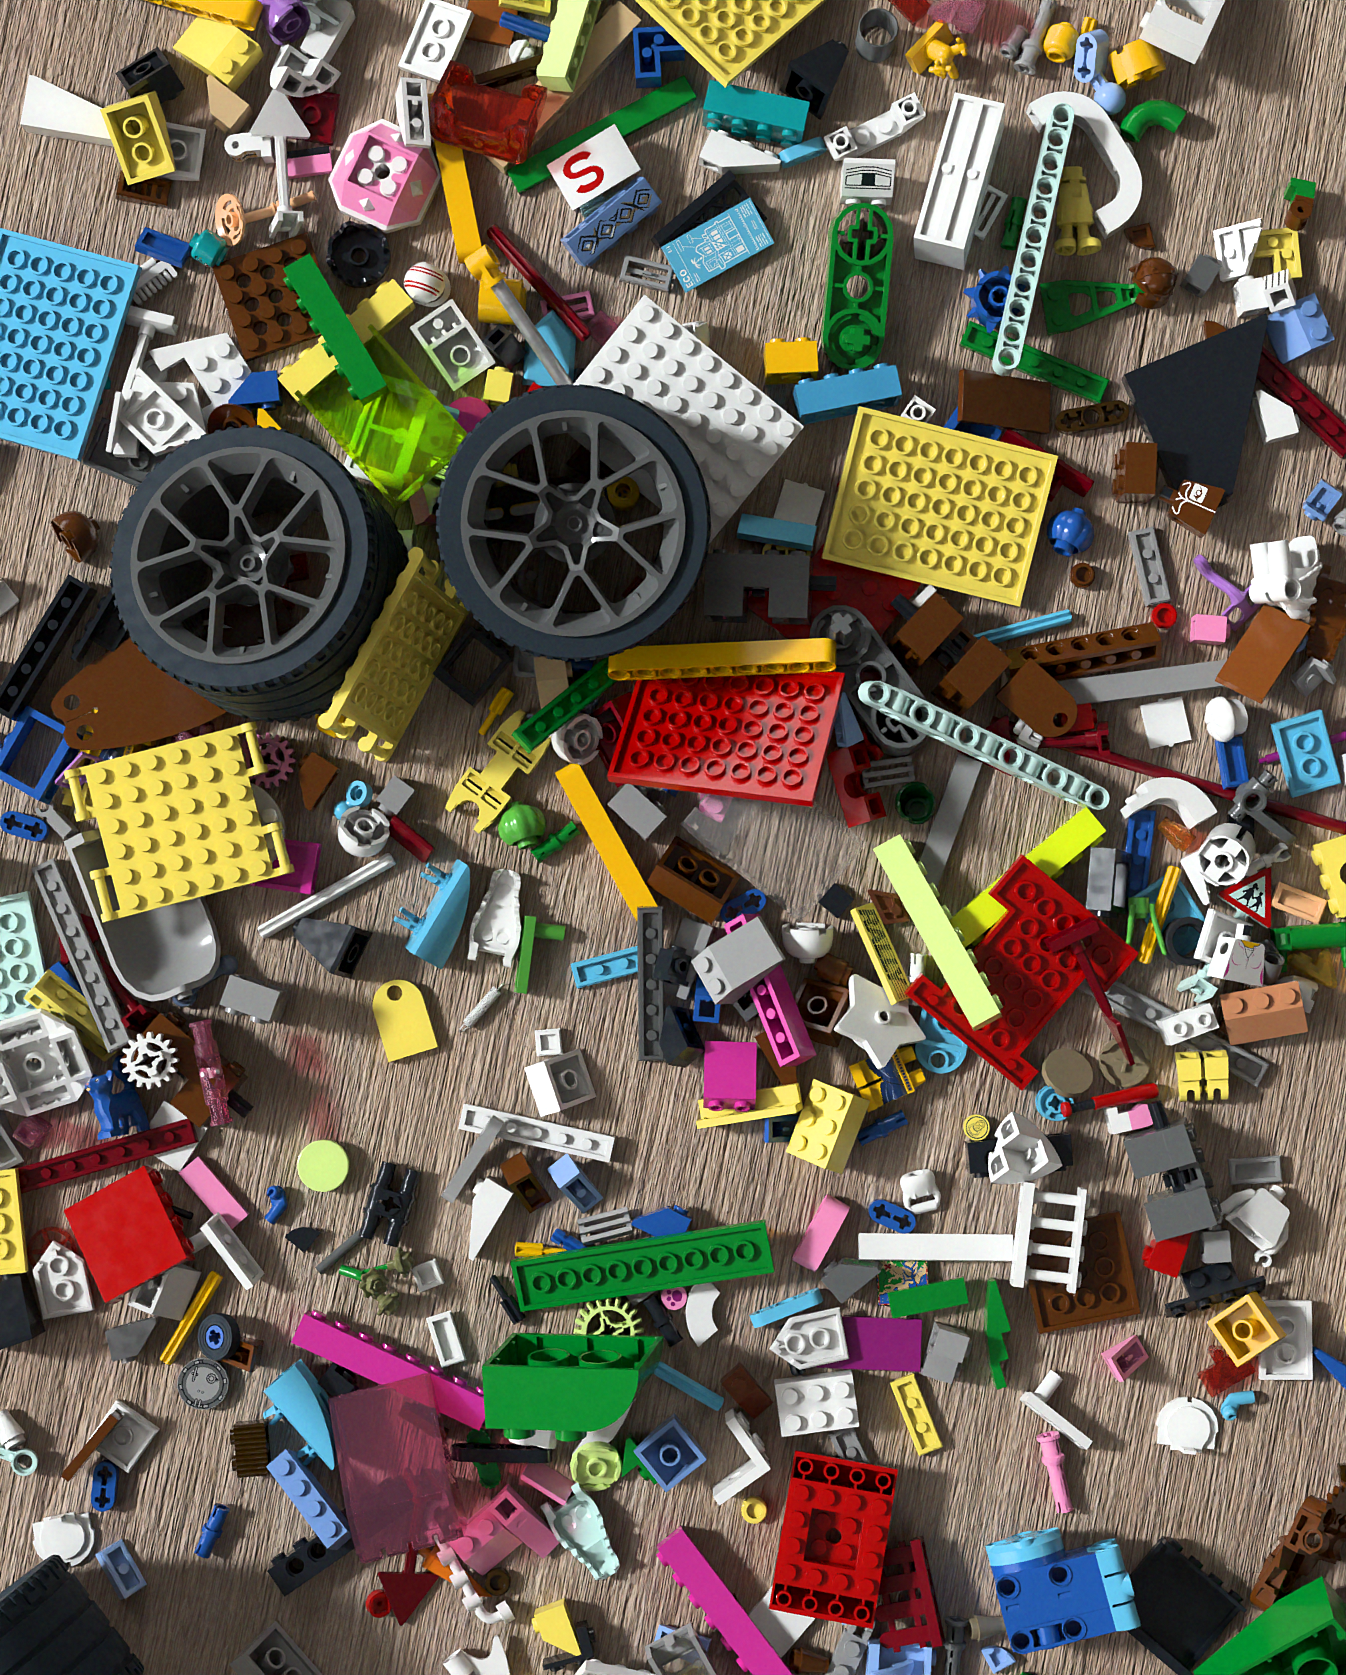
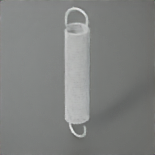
(481, 1008)

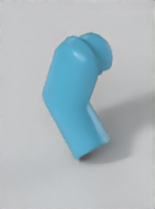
(1233, 1402)

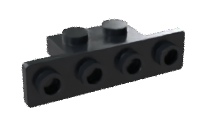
(102, 629)
(1212, 1286)

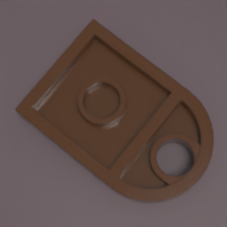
(1037, 699)

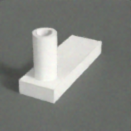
(230, 1248)
(1037, 1402)

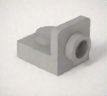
(1311, 675)

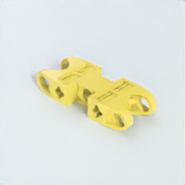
(496, 774)

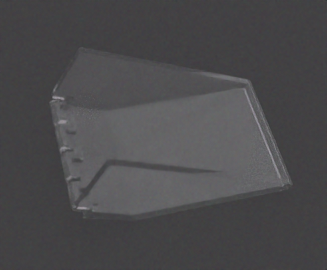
(777, 847)

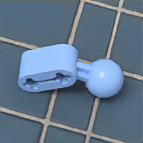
(1091, 66)

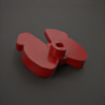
(872, 750)

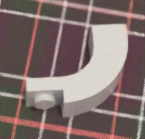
(1175, 793)

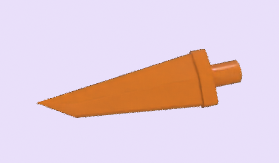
(434, 1565)

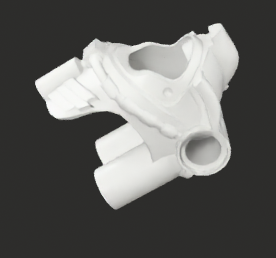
(1285, 574)

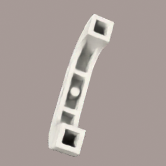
(1111, 148)

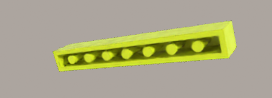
(1049, 856)

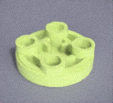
(323, 1165)

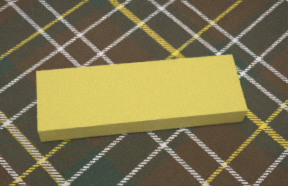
(916, 1414)

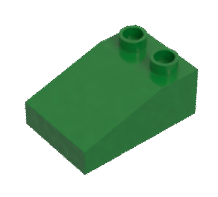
(1292, 1637)

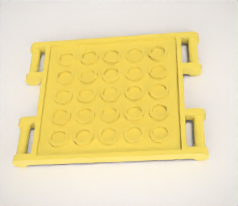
(397, 659)
(179, 822)

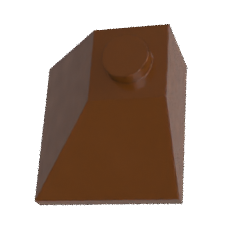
(821, 1010)

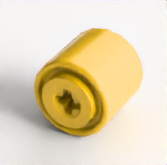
(490, 308)

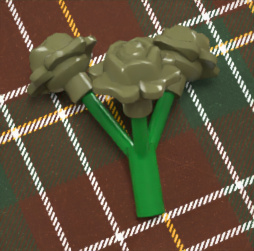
(374, 1280)

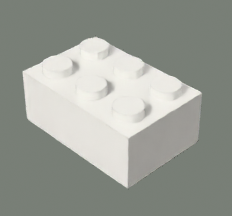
(816, 1403)

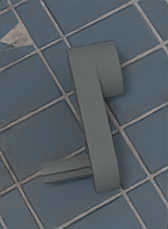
(874, 656)

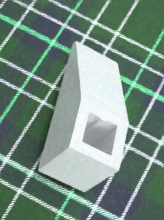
(725, 154)

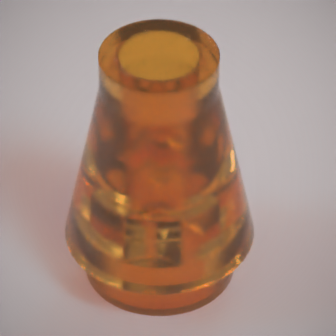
(1176, 834)

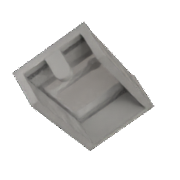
(680, 1654)

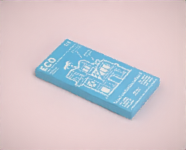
(717, 245)

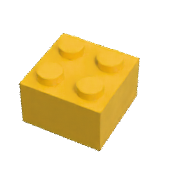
(790, 361)
(1246, 1329)

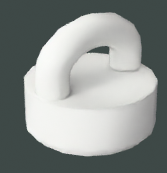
(520, 51)

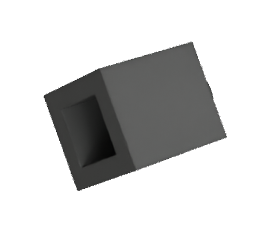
(1201, 275)

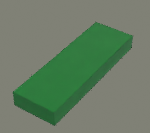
(927, 1297)

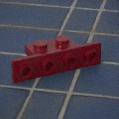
(1063, 473)

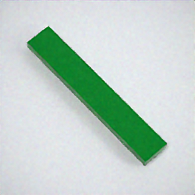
(1039, 365)
(564, 707)

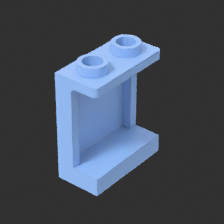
(881, 1658)

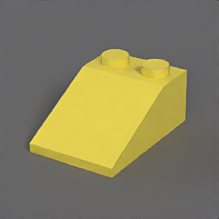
(220, 51)
(140, 137)

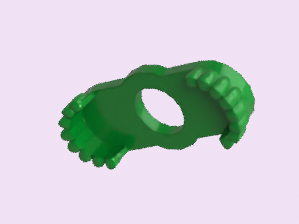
(488, 1473)

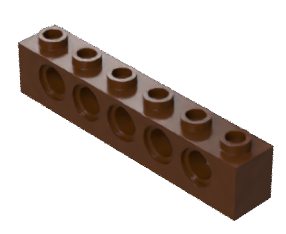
(1091, 652)

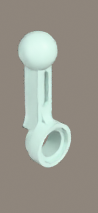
(13, 1454)

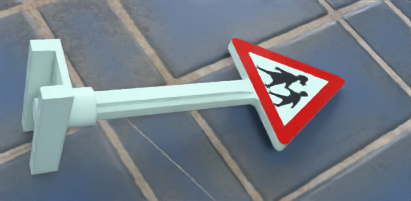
(1251, 899)

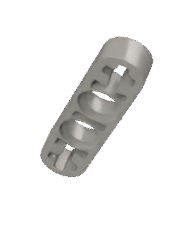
(472, 1158)

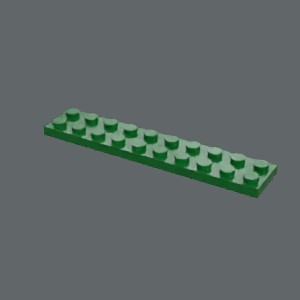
(643, 1265)

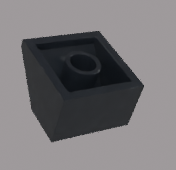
(151, 74)

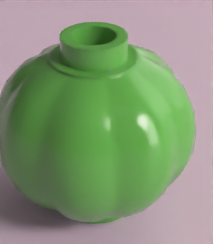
(521, 825)

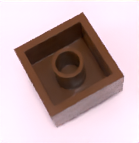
(1135, 472)

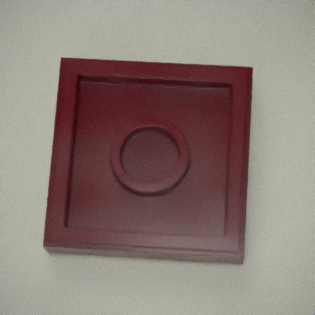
(319, 115)

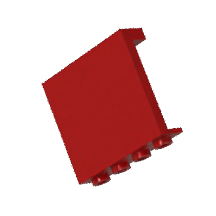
(129, 1233)

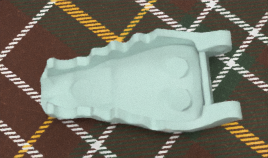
(582, 1531)

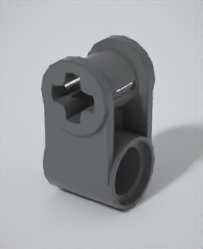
(1272, 962)

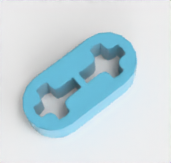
(802, 152)

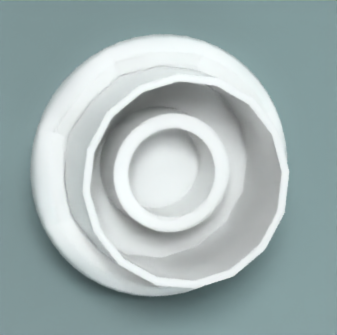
(1225, 718)

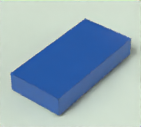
(163, 247)
(1232, 763)

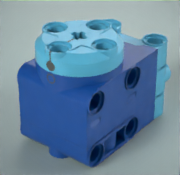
(1060, 1594)

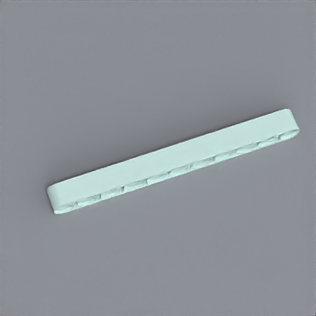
(1039, 228)

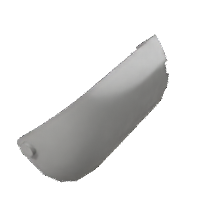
(154, 951)

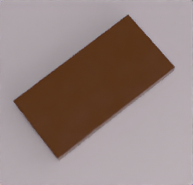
(1003, 402)

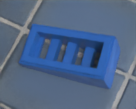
(1334, 1366)

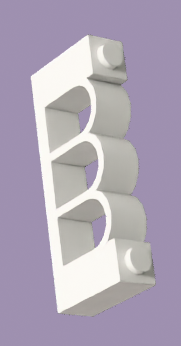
(1177, 33)

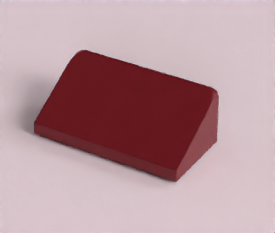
(410, 839)

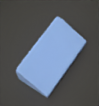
(121, 1569)

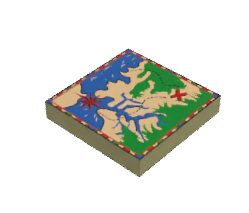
(899, 1275)

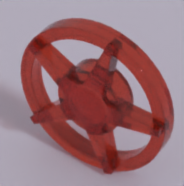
(47, 1242)

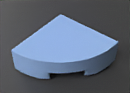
(997, 1657)

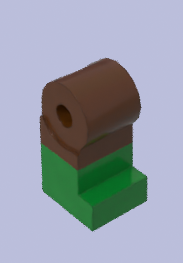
(1301, 199)

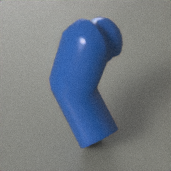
(278, 1201)

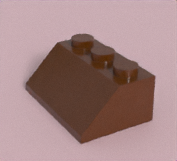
(693, 879)

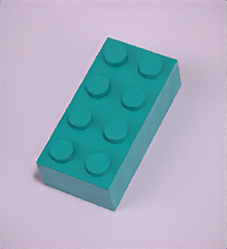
(755, 114)

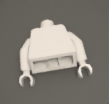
(1259, 1218)

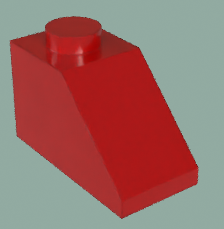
(1166, 1255)

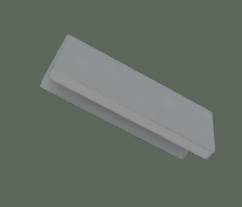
(694, 938)

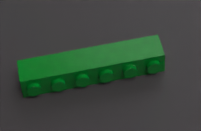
(336, 330)

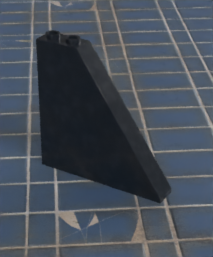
(1200, 405)

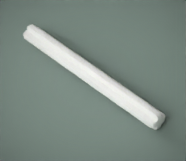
(326, 895)

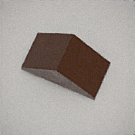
(247, 1355)

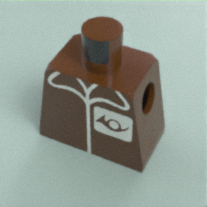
(1192, 505)

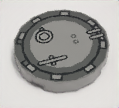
(203, 1383)

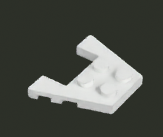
(213, 362)
(184, 395)

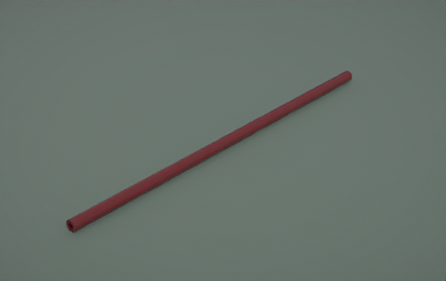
(1204, 785)

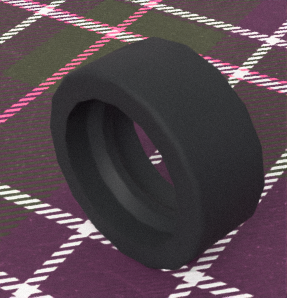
(1168, 934)

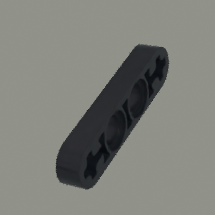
(500, 1453)

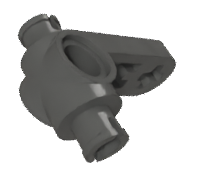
(1256, 808)

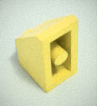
(557, 1627)

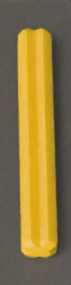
(1161, 909)
(191, 1317)

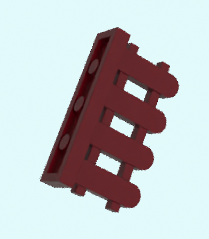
(915, 1606)

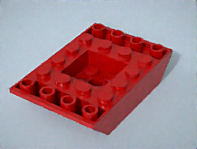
(827, 1577)

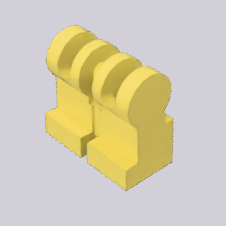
(1212, 1068)

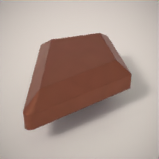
(889, 907)

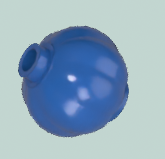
(1070, 532)

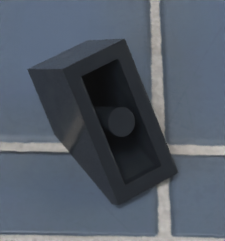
(680, 1038)

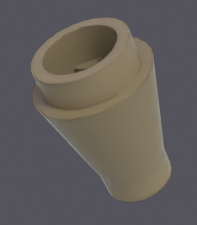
(983, 1627)

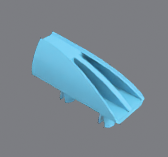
(440, 925)
(307, 1409)

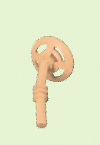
(239, 218)

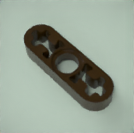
(1072, 414)

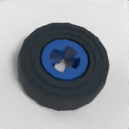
(208, 1333)

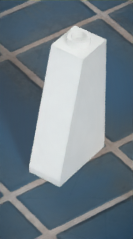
(62, 114)

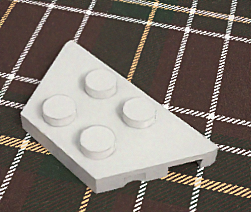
(156, 417)

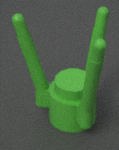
(1138, 908)

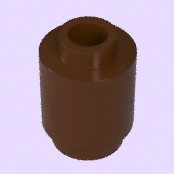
(833, 969)

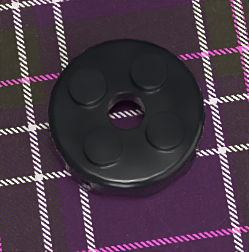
(353, 238)

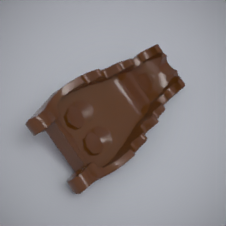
(1326, 617)

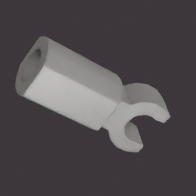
(58, 821)

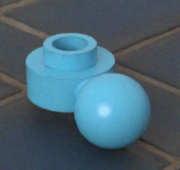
(357, 794)

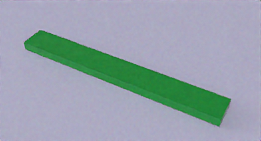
(627, 120)

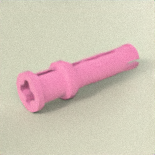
(1054, 1459)

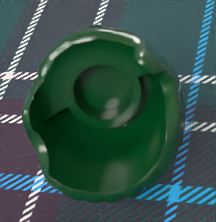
(915, 803)

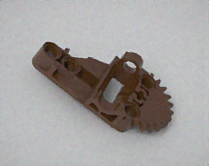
(1296, 1552)

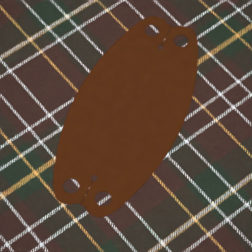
(140, 700)

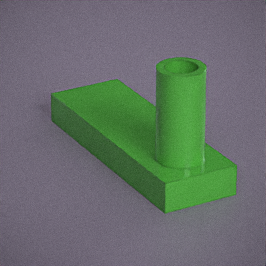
(531, 930)

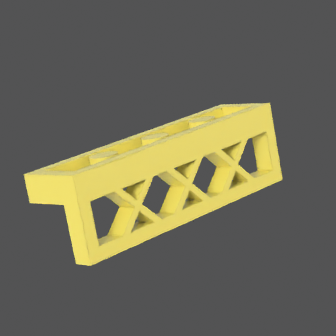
(63, 999)
(769, 1103)

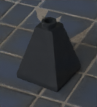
(815, 75)
(332, 944)

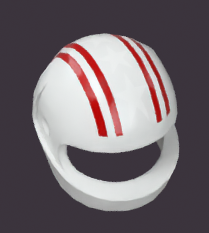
(425, 284)

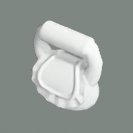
(920, 1184)

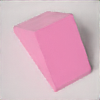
(1125, 1357)

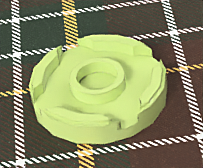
(596, 1465)

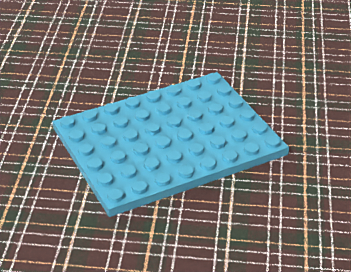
(57, 339)

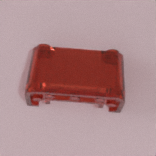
(485, 117)

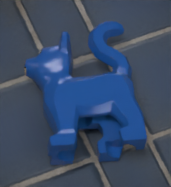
(117, 1108)

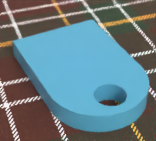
(941, 1041)

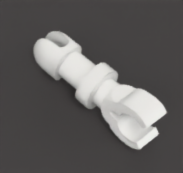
(1266, 859)

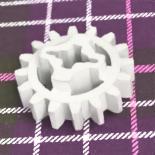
(145, 1050)

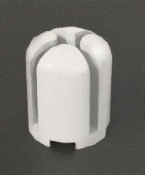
(1222, 842)

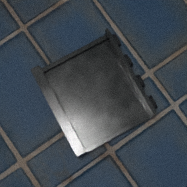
(1179, 1606)

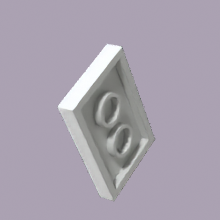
(435, 39)
(1292, 1355)

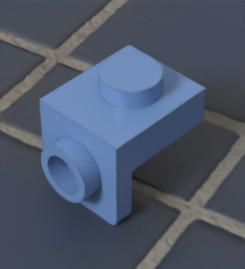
(1321, 500)

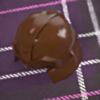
(1156, 279)

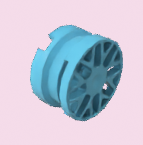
(1049, 1104)

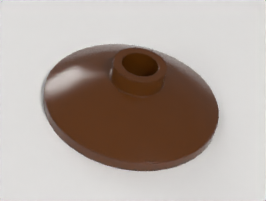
(223, 415)

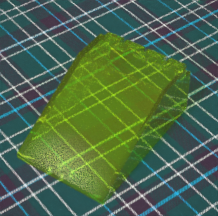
(396, 437)

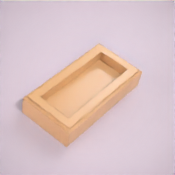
(1298, 903)

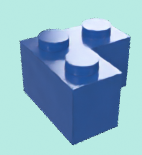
(650, 48)

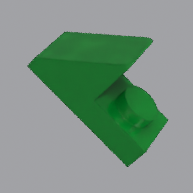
(631, 1460)

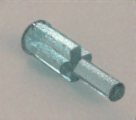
(591, 206)

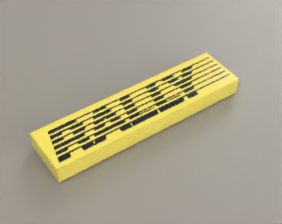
(881, 952)

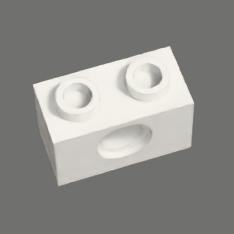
(1187, 1024)

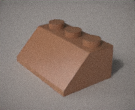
(1264, 1013)

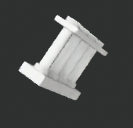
(1025, 1247)

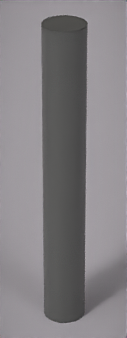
(338, 1253)

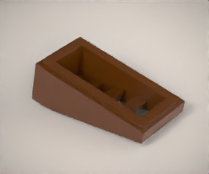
(140, 198)

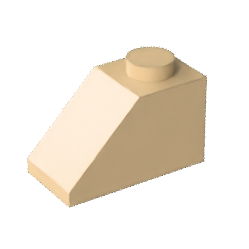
(226, 107)

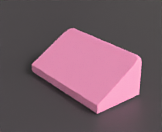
(547, 1481)

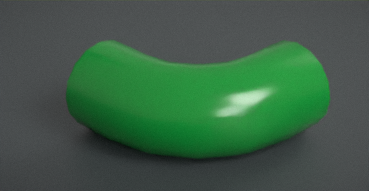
(1150, 114)

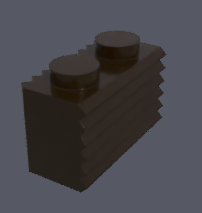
(251, 1448)

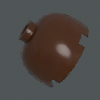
(77, 533)

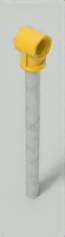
(484, 265)

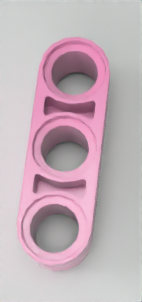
(820, 1233)

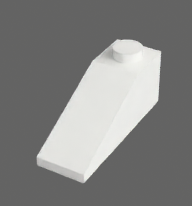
(413, 112)
(487, 1207)

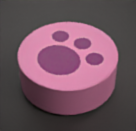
(674, 1298)

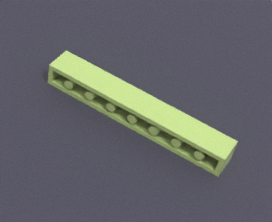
(937, 932)

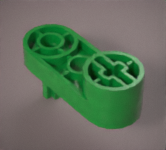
(842, 332)

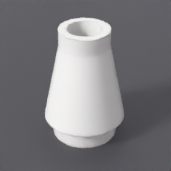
(10, 1431)

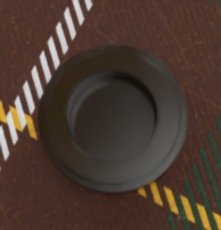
(497, 1581)

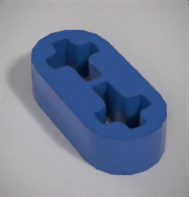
(26, 820)
(740, 900)
(889, 1221)
(98, 1486)

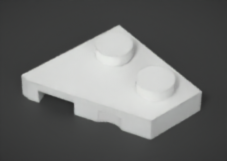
(1236, 248)

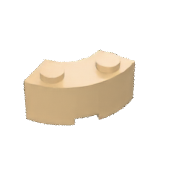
(551, 678)

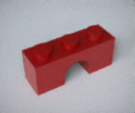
(846, 769)

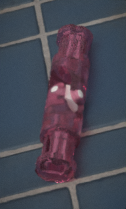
(210, 1067)

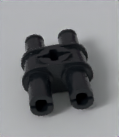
(397, 1216)

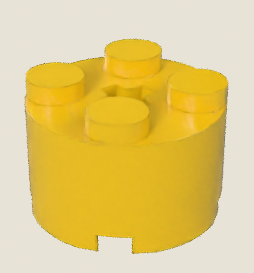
(1136, 62)

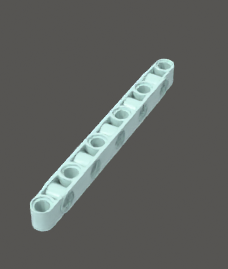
(983, 745)

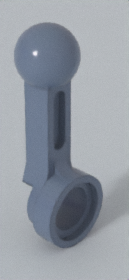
(227, 966)

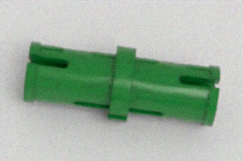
(1013, 223)
(555, 842)

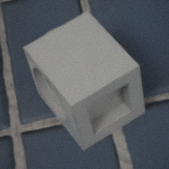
(395, 796)
(1214, 1244)

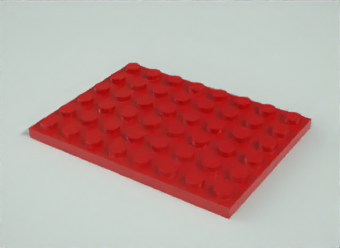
(730, 735)

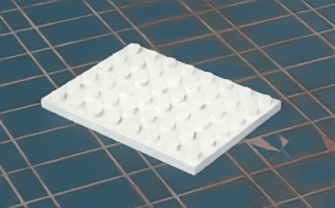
(714, 409)

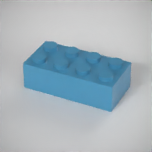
(842, 395)

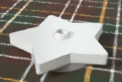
(877, 1023)

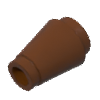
(807, 1661)

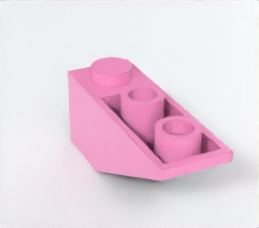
(523, 1521)

